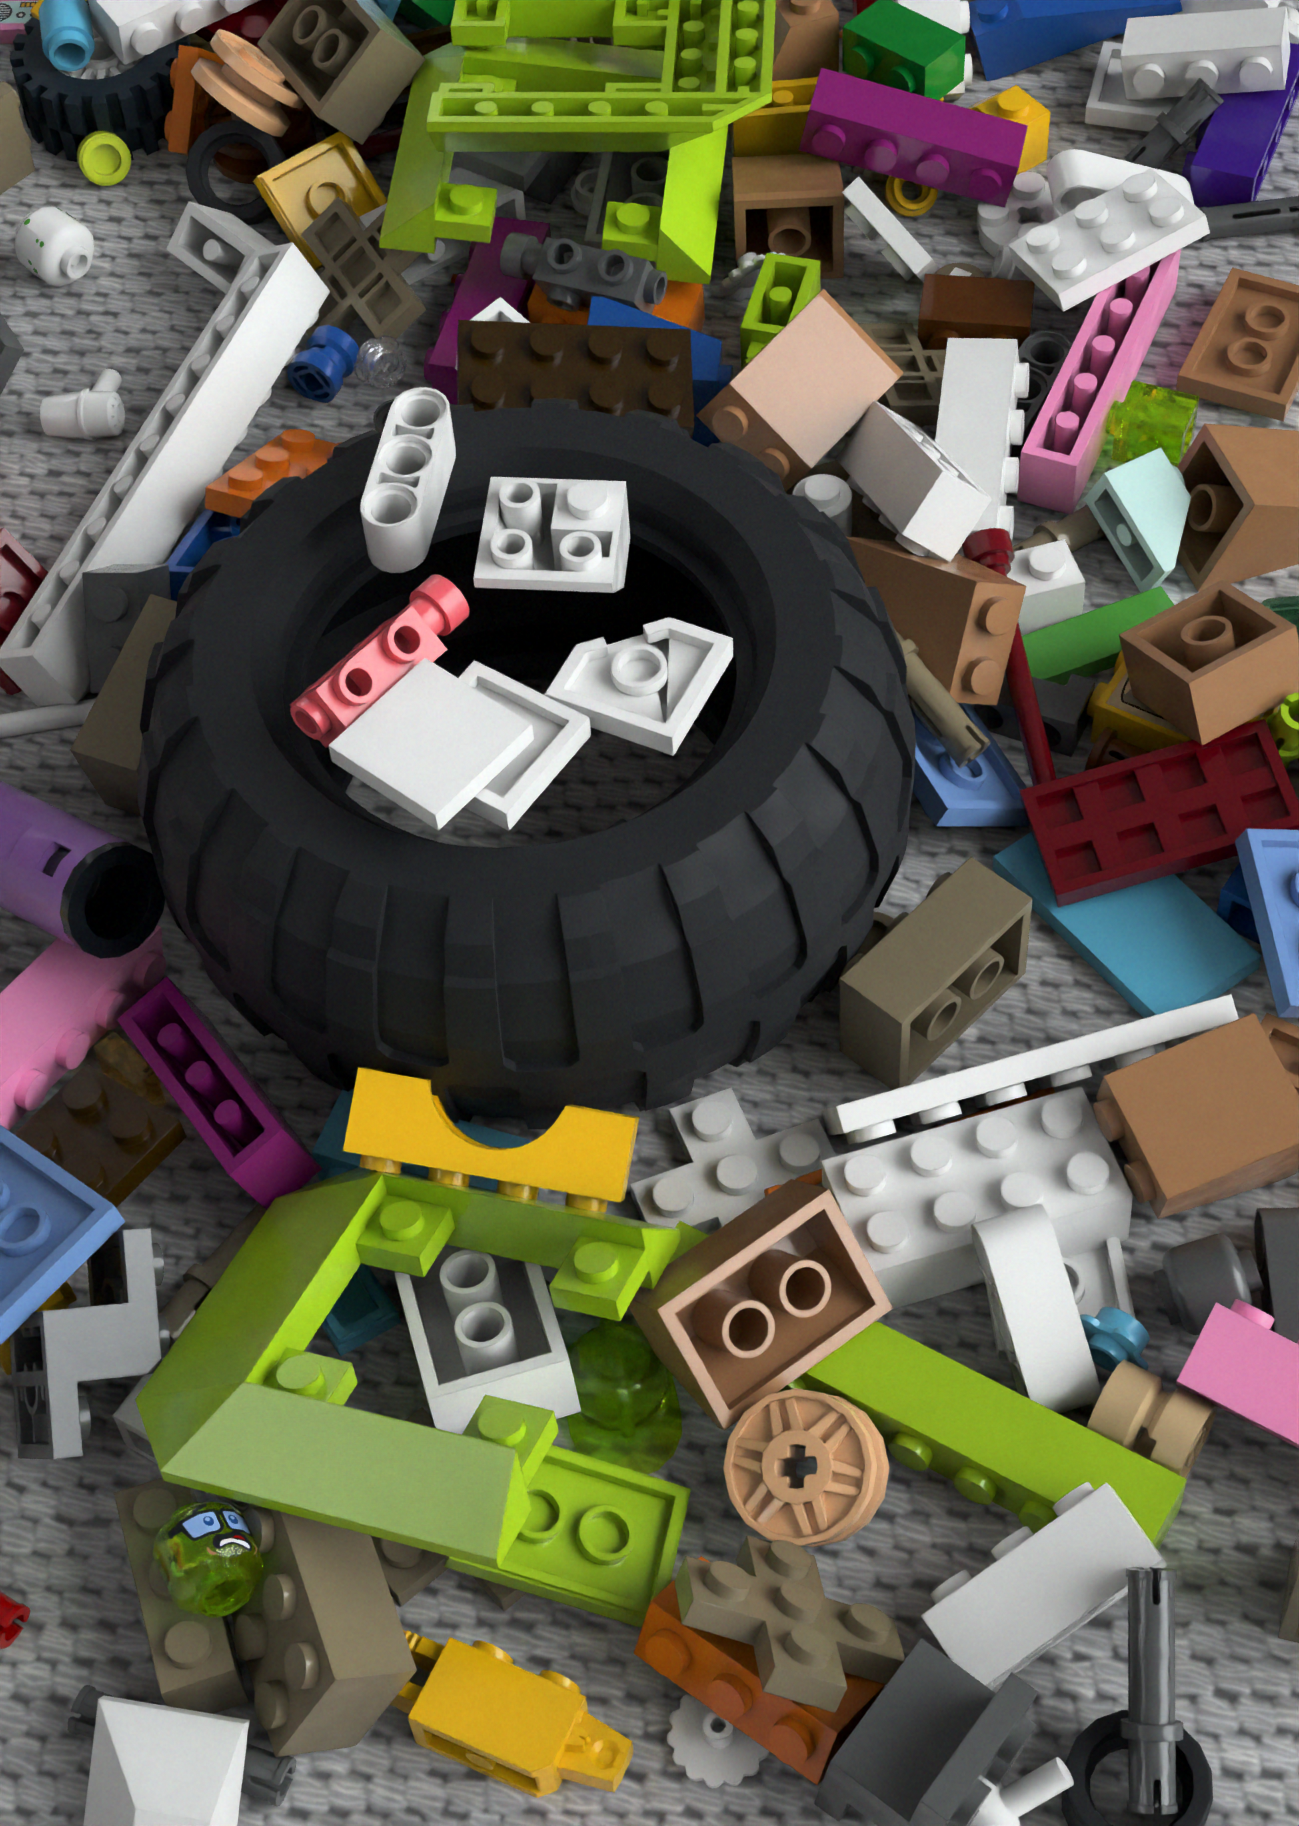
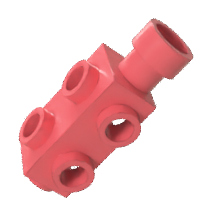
(380, 660)

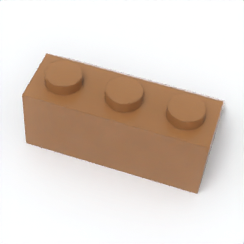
(760, 1301)

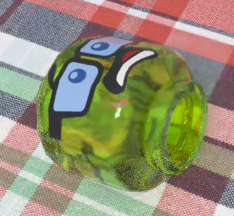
(208, 1558)

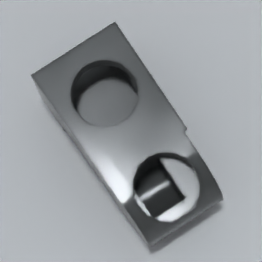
(1061, 710)

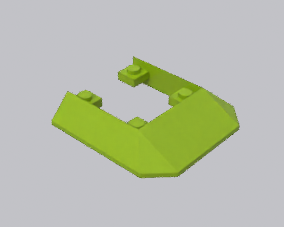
(711, 76)
(428, 207)
(267, 1422)

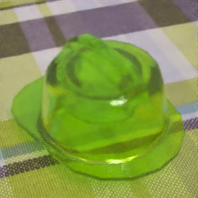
(624, 1399)

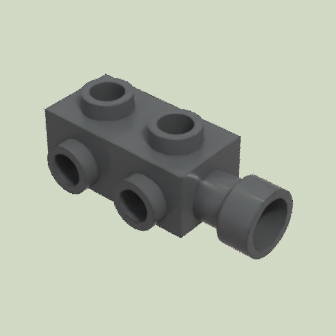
(589, 273)

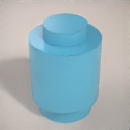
(66, 33)

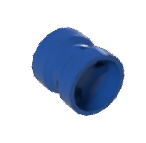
(319, 371)

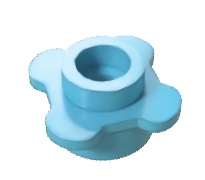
(1115, 1337)

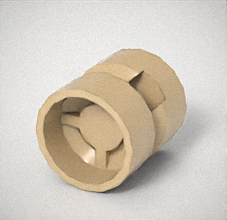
(1150, 1421)

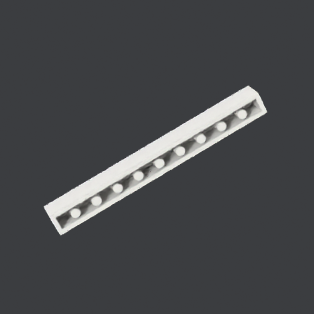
(168, 464)

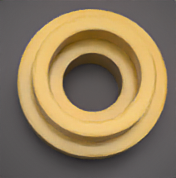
(905, 207)

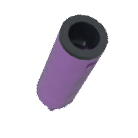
(75, 877)

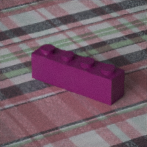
(913, 137)
(474, 292)
(218, 1094)

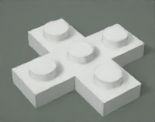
(725, 1165)

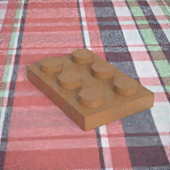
(1247, 347)

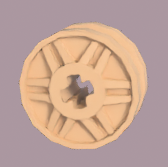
(247, 83)
(789, 1430)

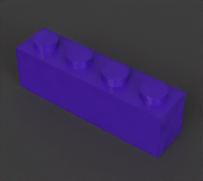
(1240, 142)

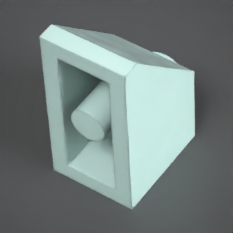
(1143, 515)

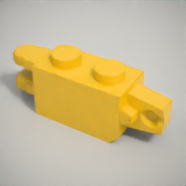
(509, 1720)

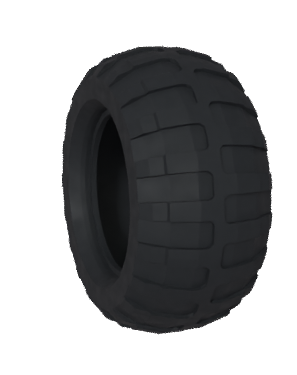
(569, 963)

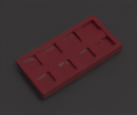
(1158, 812)

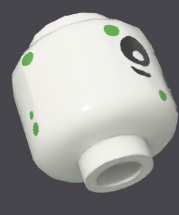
(54, 246)

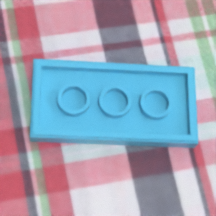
(1146, 940)

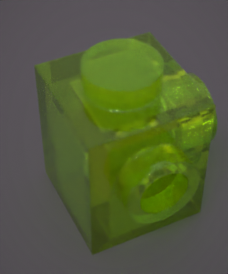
(1151, 420)

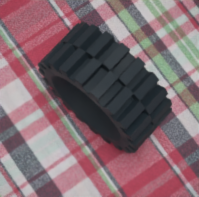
(99, 97)

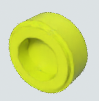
(104, 158)

